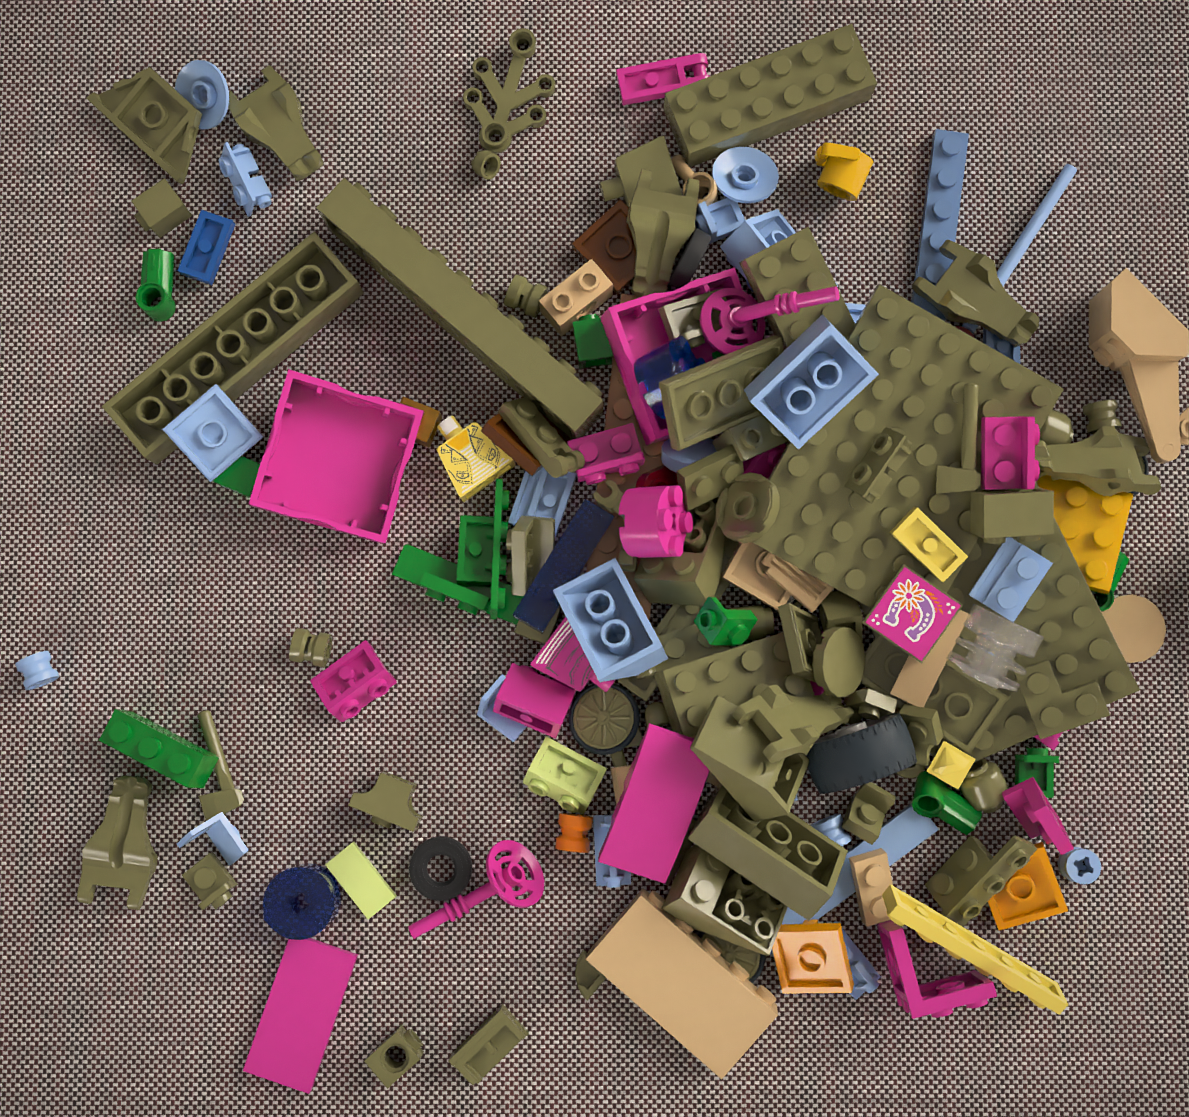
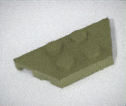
(154, 119)

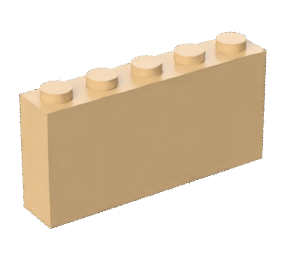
(683, 983)

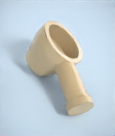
(706, 182)

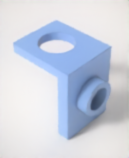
(504, 725)
(222, 834)

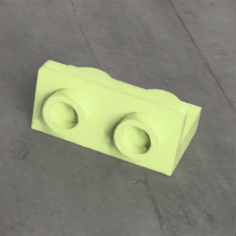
(564, 776)

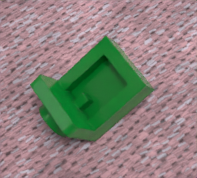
(724, 625)
(1037, 765)

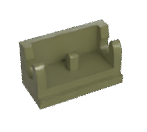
(488, 1045)

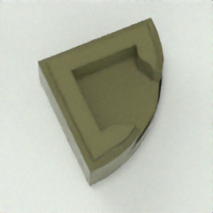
(587, 976)

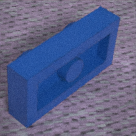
(206, 247)

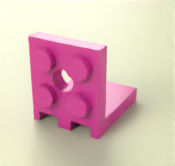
(931, 997)

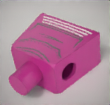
(566, 661)

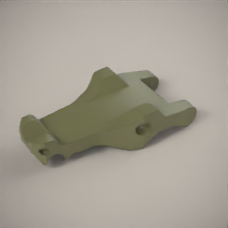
(274, 121)
(659, 229)
(974, 295)
(1102, 462)
(792, 721)
(121, 848)

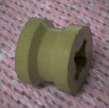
(1101, 414)

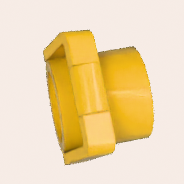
(843, 170)

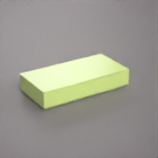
(360, 880)

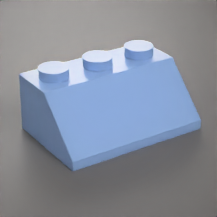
(754, 236)
(810, 382)
(610, 623)

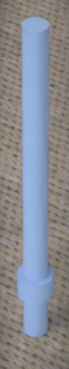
(1032, 227)

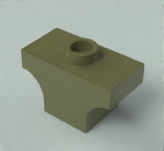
(389, 802)

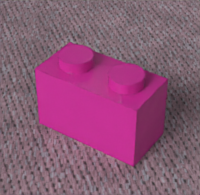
(534, 700)

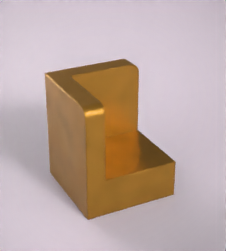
(428, 426)

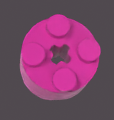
(654, 521)

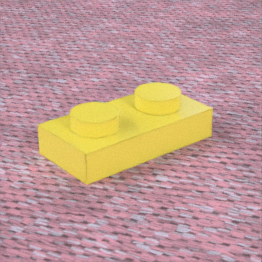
(928, 544)

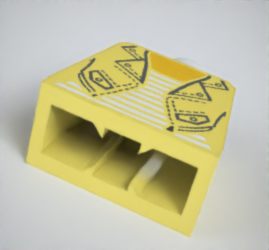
(470, 457)

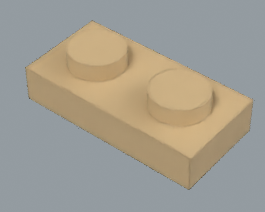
(871, 879)

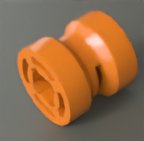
(574, 832)

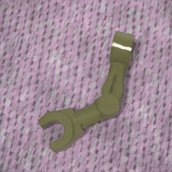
(612, 505)

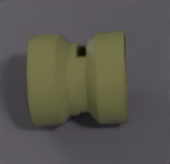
(525, 295)
(310, 647)

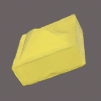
(950, 765)

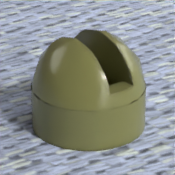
(492, 167)
(656, 714)

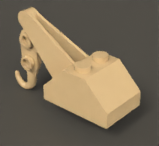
(1144, 342)

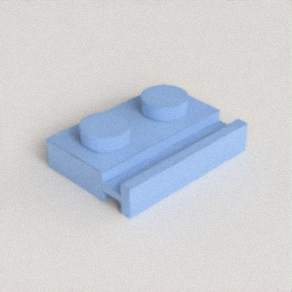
(543, 497)
(1010, 579)

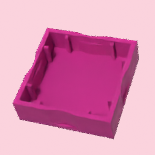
(638, 328)
(335, 457)

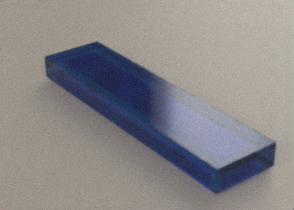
(563, 565)

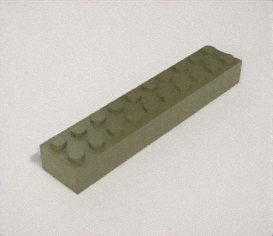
(460, 309)

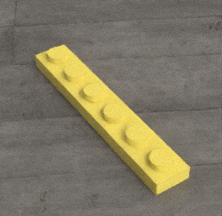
(964, 944)

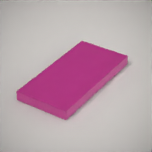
(300, 1013)

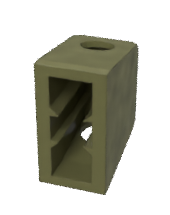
(627, 167)

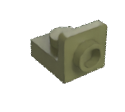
(867, 812)
(210, 882)

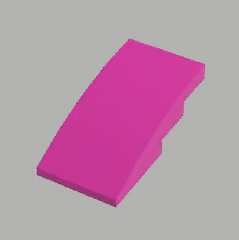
(655, 805)

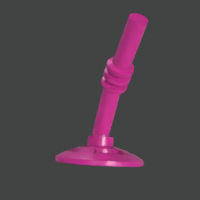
(742, 316)
(505, 880)

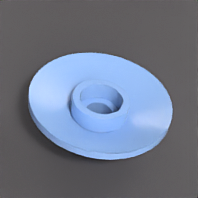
(206, 90)
(745, 174)

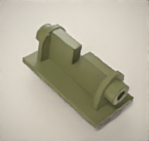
(887, 450)

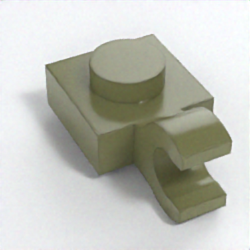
(869, 705)
(924, 729)

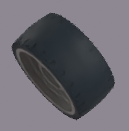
(861, 754)

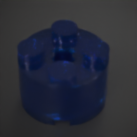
(662, 364)
(283, 909)

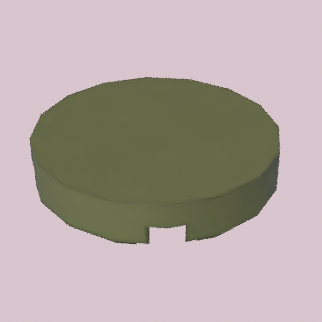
(747, 507)
(839, 662)

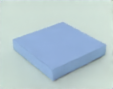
(213, 433)

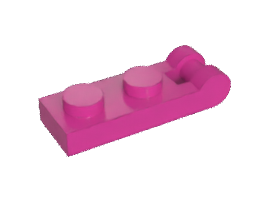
(656, 78)

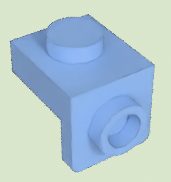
(719, 218)

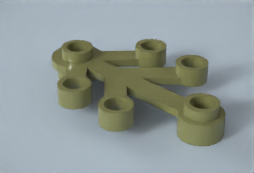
(507, 98)

